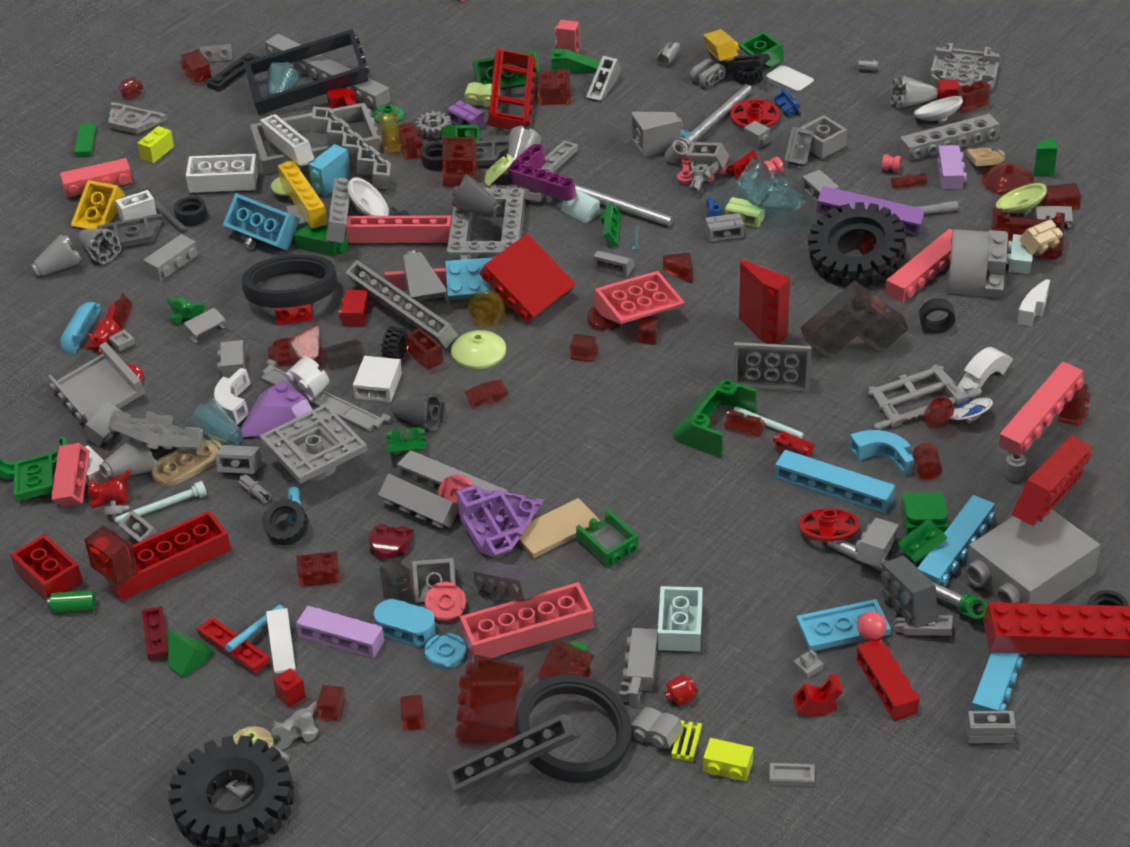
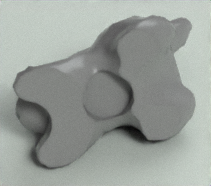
(298, 725)

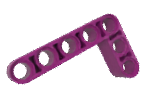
(526, 173)

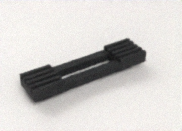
(751, 60)
(218, 82)

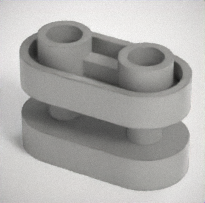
(707, 73)

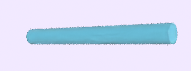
(249, 632)

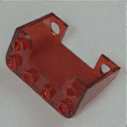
(488, 700)

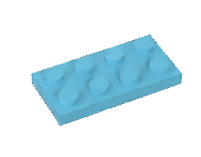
(836, 625)

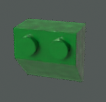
(766, 44)

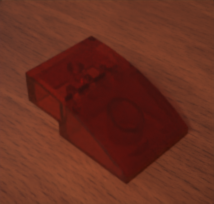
(458, 159)

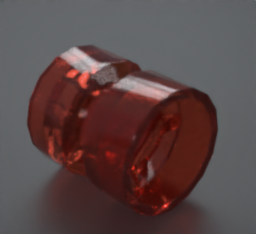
(938, 412)
(927, 461)

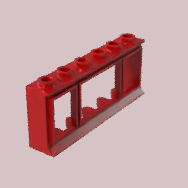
(505, 120)

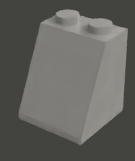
(655, 131)
(420, 278)

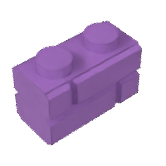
(466, 115)

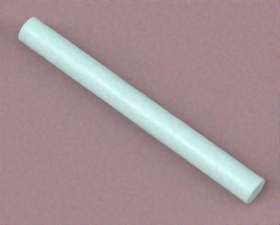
(772, 424)

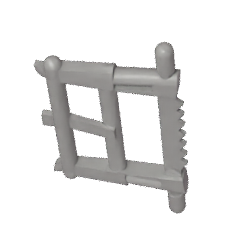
(892, 415)

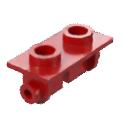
(739, 166)
(792, 443)

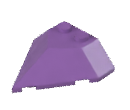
(274, 408)
(495, 518)

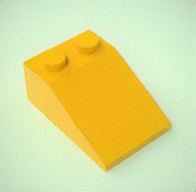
(97, 205)

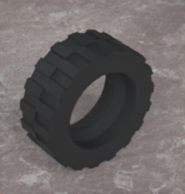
(279, 508)

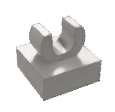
(808, 664)
(631, 691)

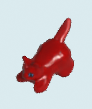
(105, 328)
(111, 490)

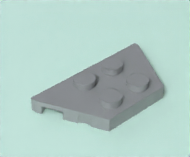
(133, 119)

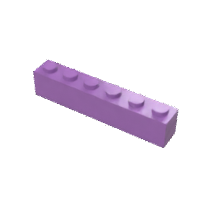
(833, 198)

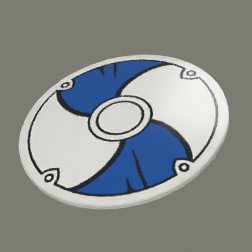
(971, 409)

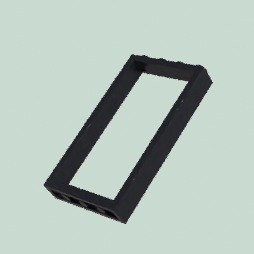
(313, 88)

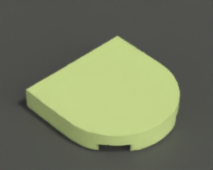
(497, 169)

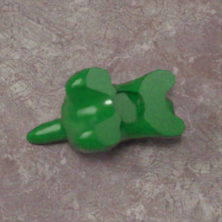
(183, 309)

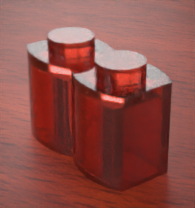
(974, 95)

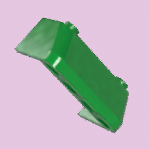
(694, 429)

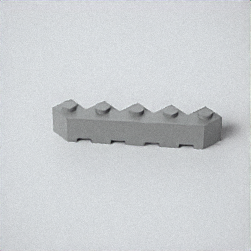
(366, 156)

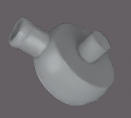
(115, 509)

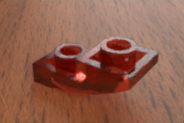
(487, 391)

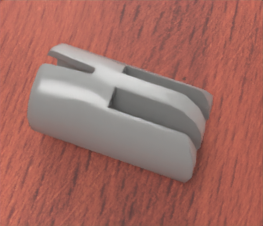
(667, 53)

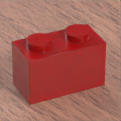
(354, 308)

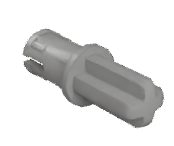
(254, 488)

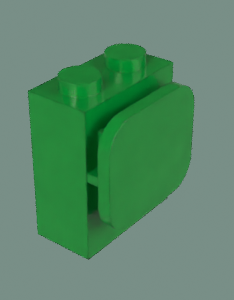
(923, 506)

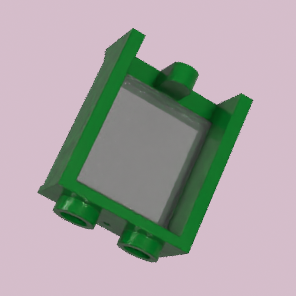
(608, 540)

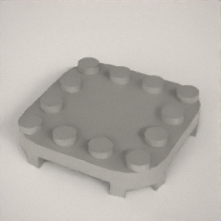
(964, 66)
(155, 431)

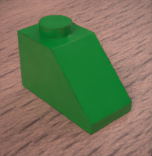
(461, 131)

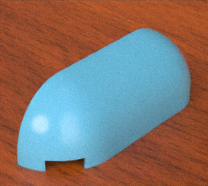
(79, 326)

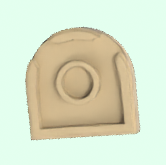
(985, 156)

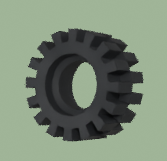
(748, 75)
(394, 343)

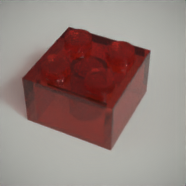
(554, 87)
(111, 555)

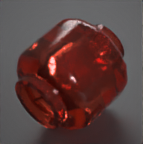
(131, 88)

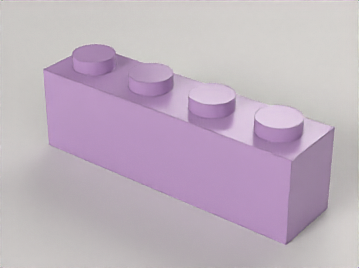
(340, 632)

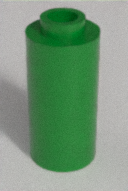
(72, 601)

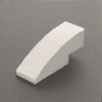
(1033, 304)
(280, 640)

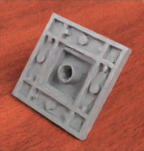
(313, 444)

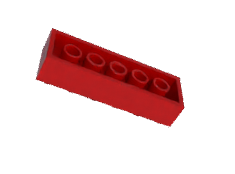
(174, 553)

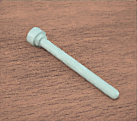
(196, 490)

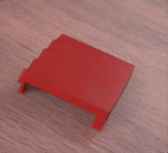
(527, 278)

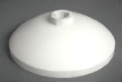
(939, 109)
(366, 198)

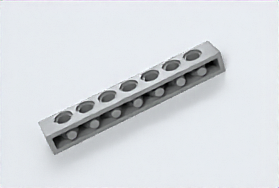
(401, 304)

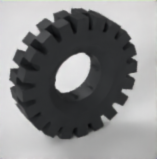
(206, 772)

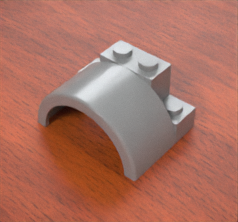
(975, 258)

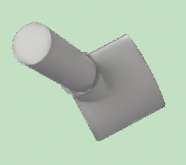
(250, 244)

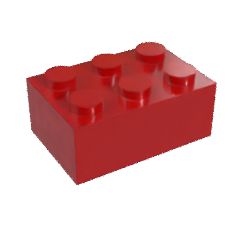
(46, 567)

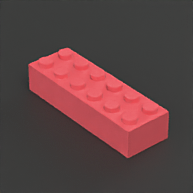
(527, 622)

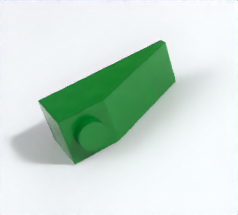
(572, 61)

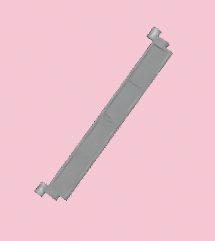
(341, 407)

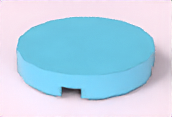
(445, 651)

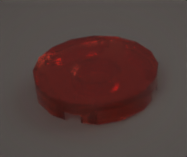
(600, 323)
(280, 352)

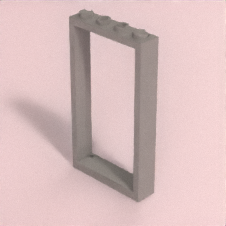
(303, 122)

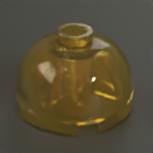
(486, 308)

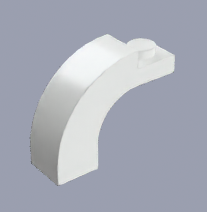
(982, 366)
(227, 392)

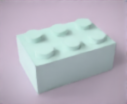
(680, 618)

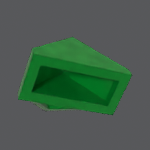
(186, 653)

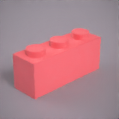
(70, 475)

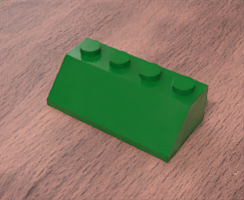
(484, 70)

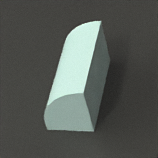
(582, 207)

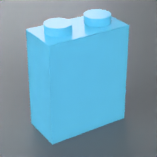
(326, 167)

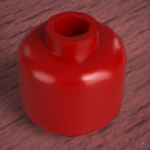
(681, 690)

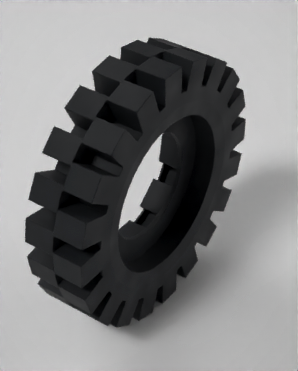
(881, 260)

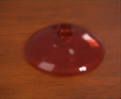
(1006, 177)

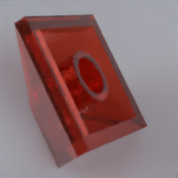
(306, 345)

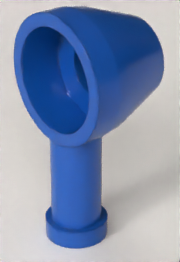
(714, 209)

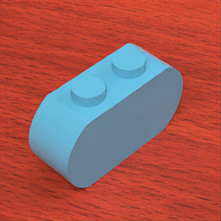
(405, 622)

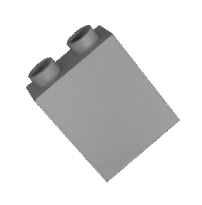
(1032, 562)

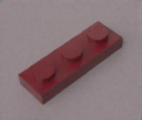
(155, 633)

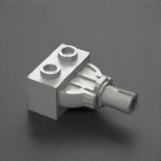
(705, 160)

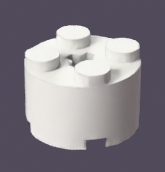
(307, 378)

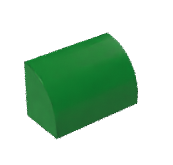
(1045, 158)

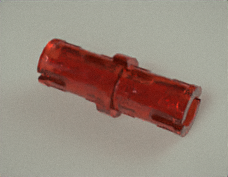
(908, 180)

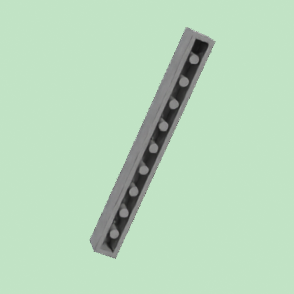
(320, 67)

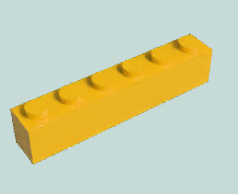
(302, 194)

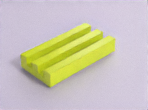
(689, 727)

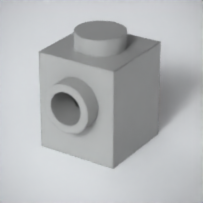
(756, 135)

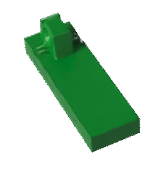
(611, 222)

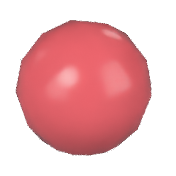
(871, 625)

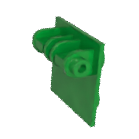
(415, 444)

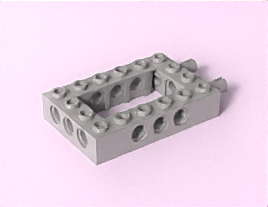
(513, 208)

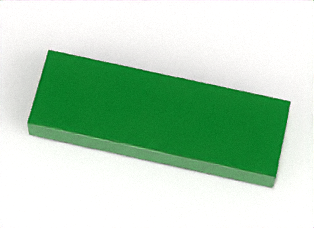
(85, 139)

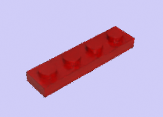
(244, 654)

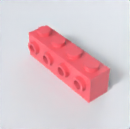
(112, 173)

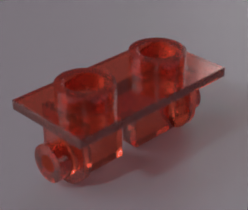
(868, 244)
(122, 310)
(749, 425)

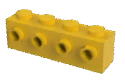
(721, 45)

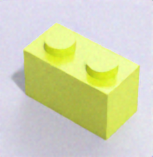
(155, 144)
(728, 759)

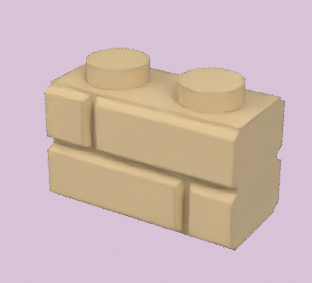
(1041, 237)

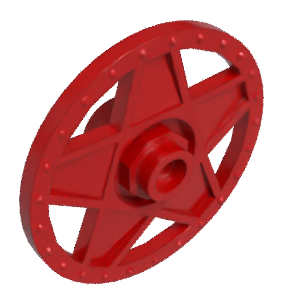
(754, 110)
(828, 524)

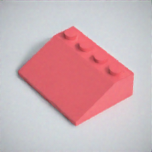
(636, 298)

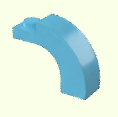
(882, 444)

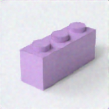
(951, 167)

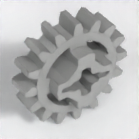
(431, 123)

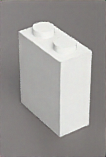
(377, 379)

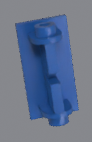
(786, 103)

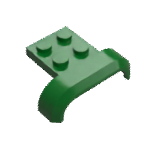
(32, 475)

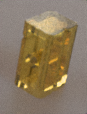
(390, 133)

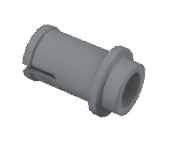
(868, 65)

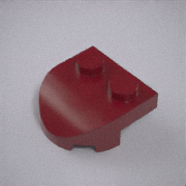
(390, 540)

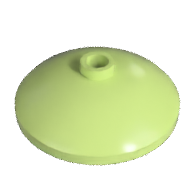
(1022, 199)
(478, 349)

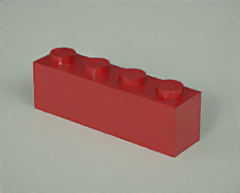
(887, 679)

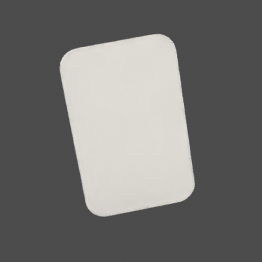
(790, 77)

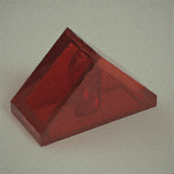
(679, 266)

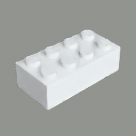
(222, 173)

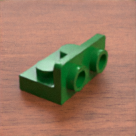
(921, 540)

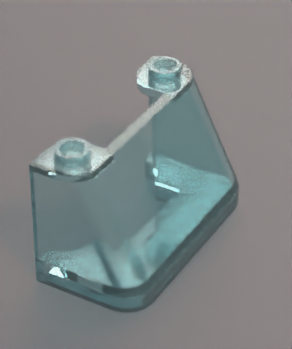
(767, 188)

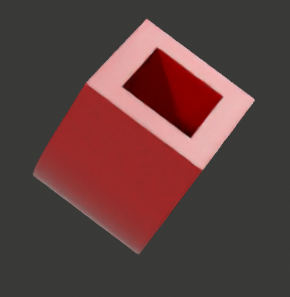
(341, 97)
(819, 700)

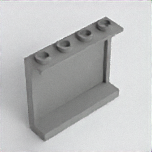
(96, 383)

